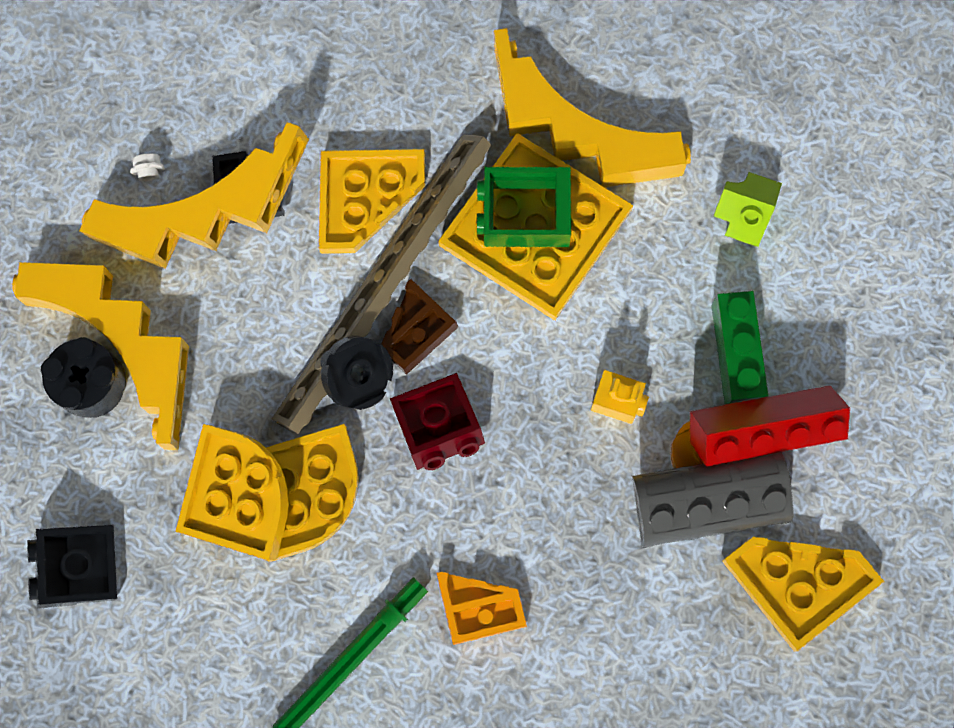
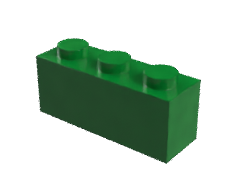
(739, 347)

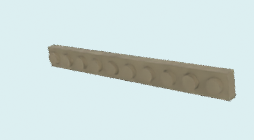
(386, 275)

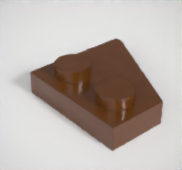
(416, 328)

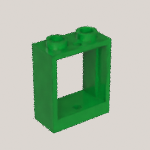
(526, 178)

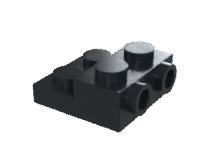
(72, 566)

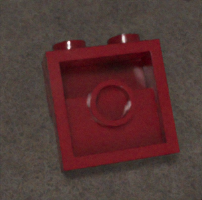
(438, 422)

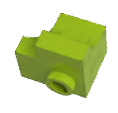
(748, 207)

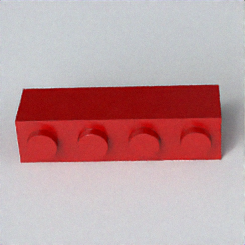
(769, 425)

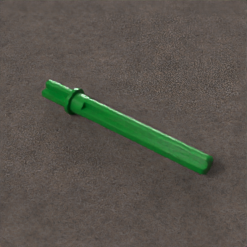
(353, 655)

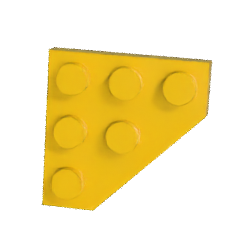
(364, 193)
(801, 584)

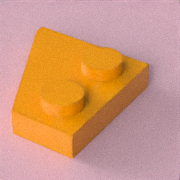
(479, 608)

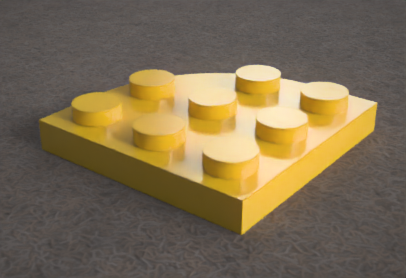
(320, 487)
(235, 495)

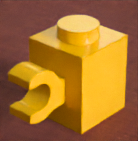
(620, 397)

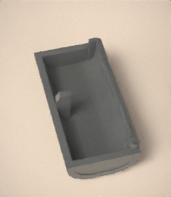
(712, 499)

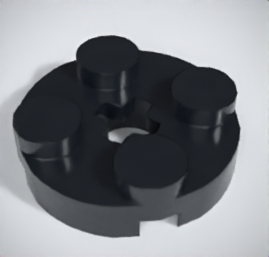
(337, 369)

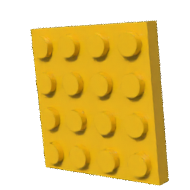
(538, 274)

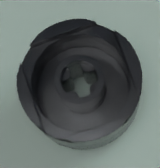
(64, 376)

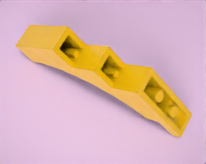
(620, 153)
(245, 196)
(154, 362)

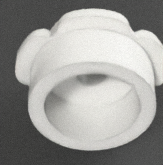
(147, 167)

